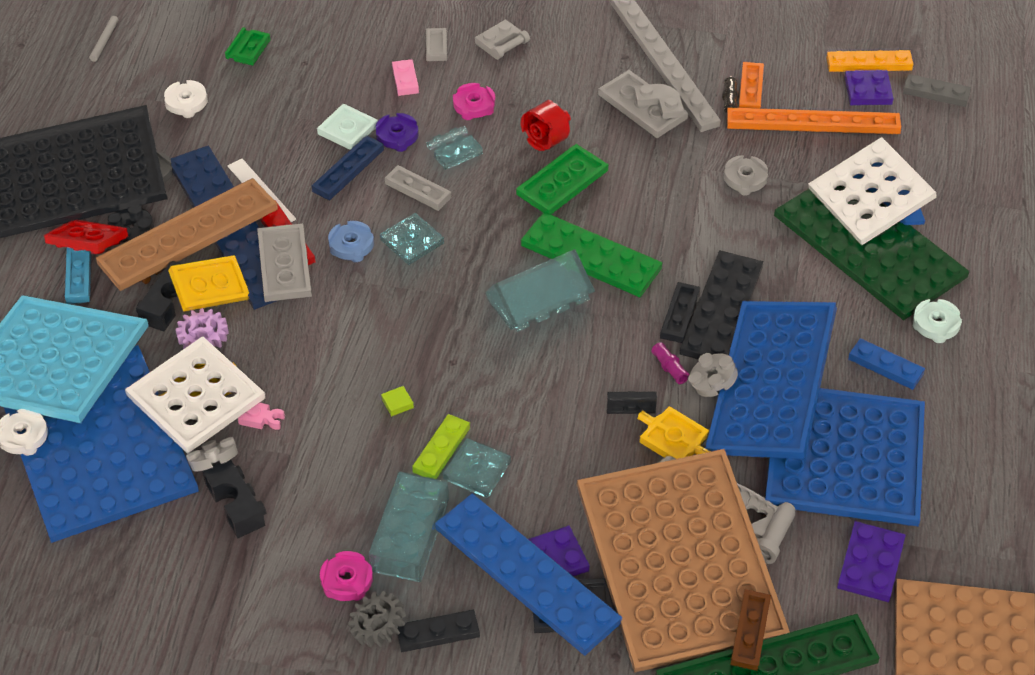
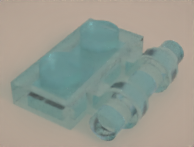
(456, 152)

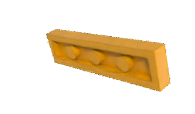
(869, 60)

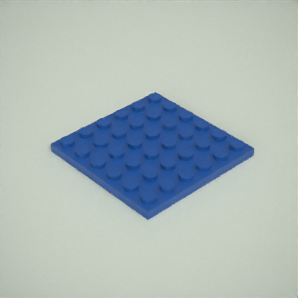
(857, 461)

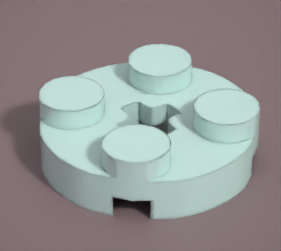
(936, 330)

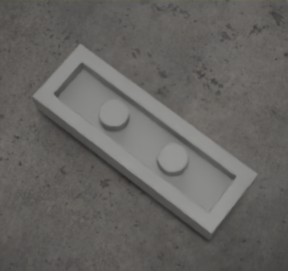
(418, 187)

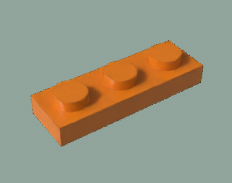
(751, 85)

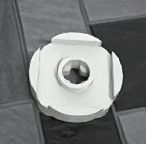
(187, 107)
(27, 442)

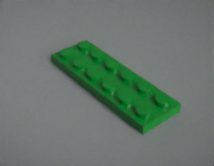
(600, 256)

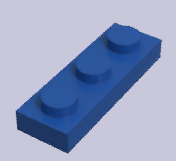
(886, 363)

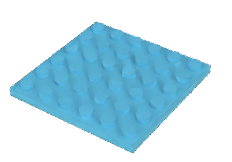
(61, 355)

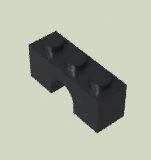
(156, 304)
(244, 512)

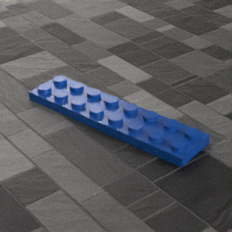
(529, 574)

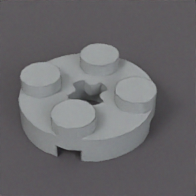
(746, 183)
(708, 364)
(212, 453)

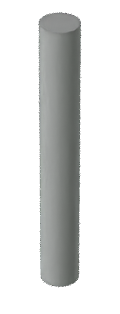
(103, 38)

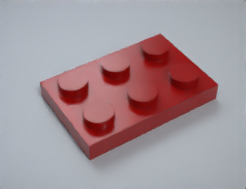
(86, 236)

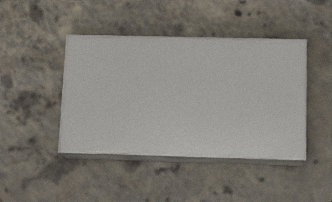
(436, 44)

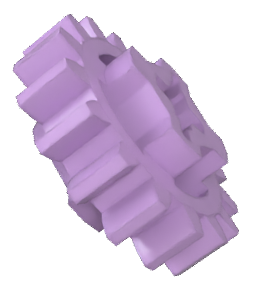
(201, 325)

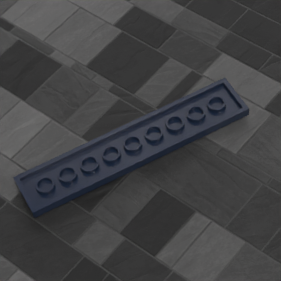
(204, 179)

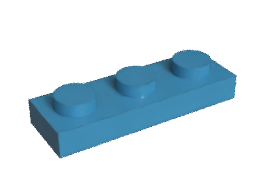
(77, 276)

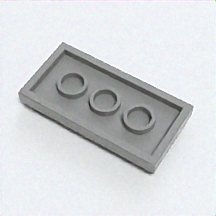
(620, 95)
(284, 262)

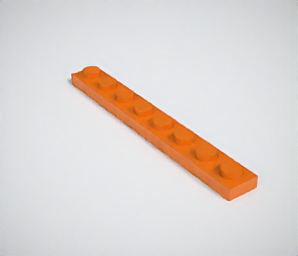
(813, 120)

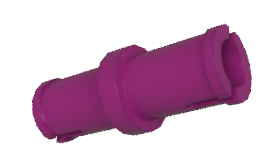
(670, 363)

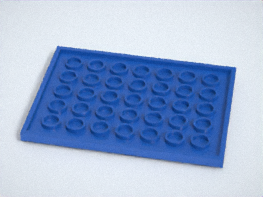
(106, 463)

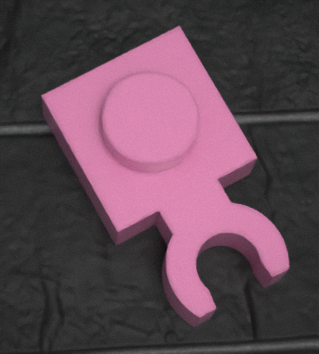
(261, 415)

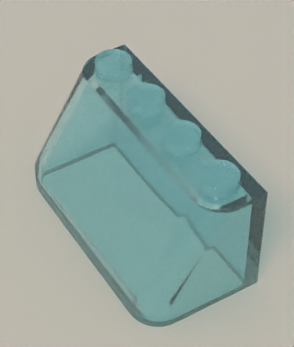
(541, 291)

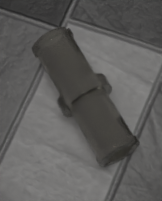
(730, 94)

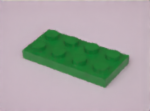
(562, 179)

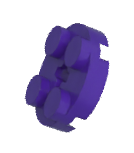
(397, 140)

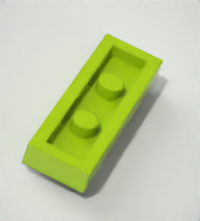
(441, 447)

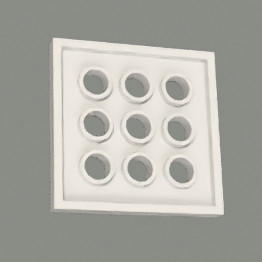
(883, 217)
(193, 408)

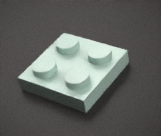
(347, 126)

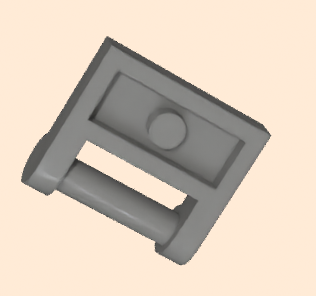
(501, 39)

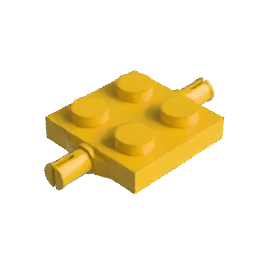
(673, 434)

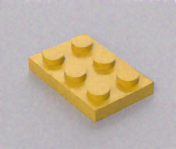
(209, 283)

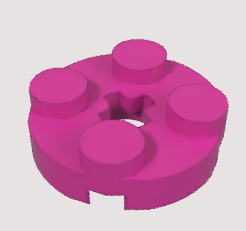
(483, 103)
(349, 589)

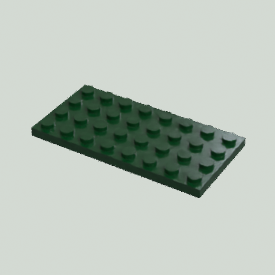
(894, 267)

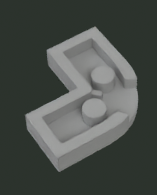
(662, 95)

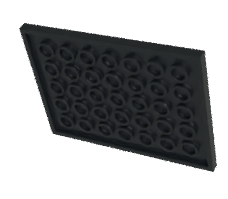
(78, 171)

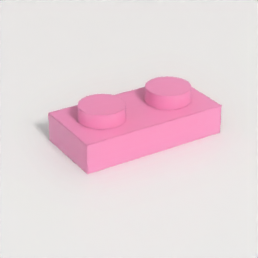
(405, 77)

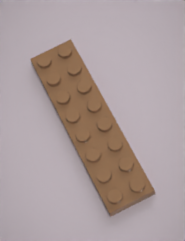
(186, 234)

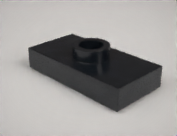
(631, 402)

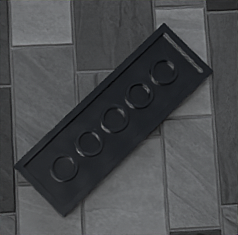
(719, 306)

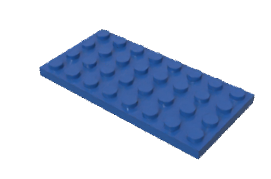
(780, 373)

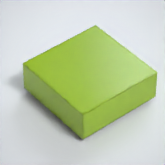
(397, 401)

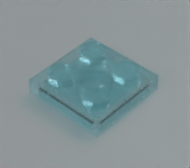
(412, 238)
(477, 467)

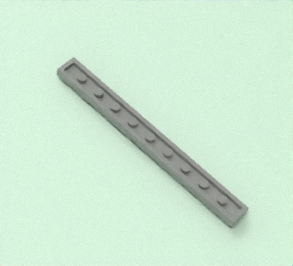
(666, 64)

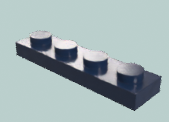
(347, 168)

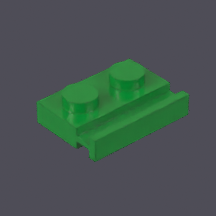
(247, 46)

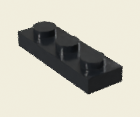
(680, 312)
(438, 630)

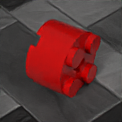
(546, 125)

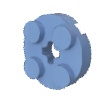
(354, 250)

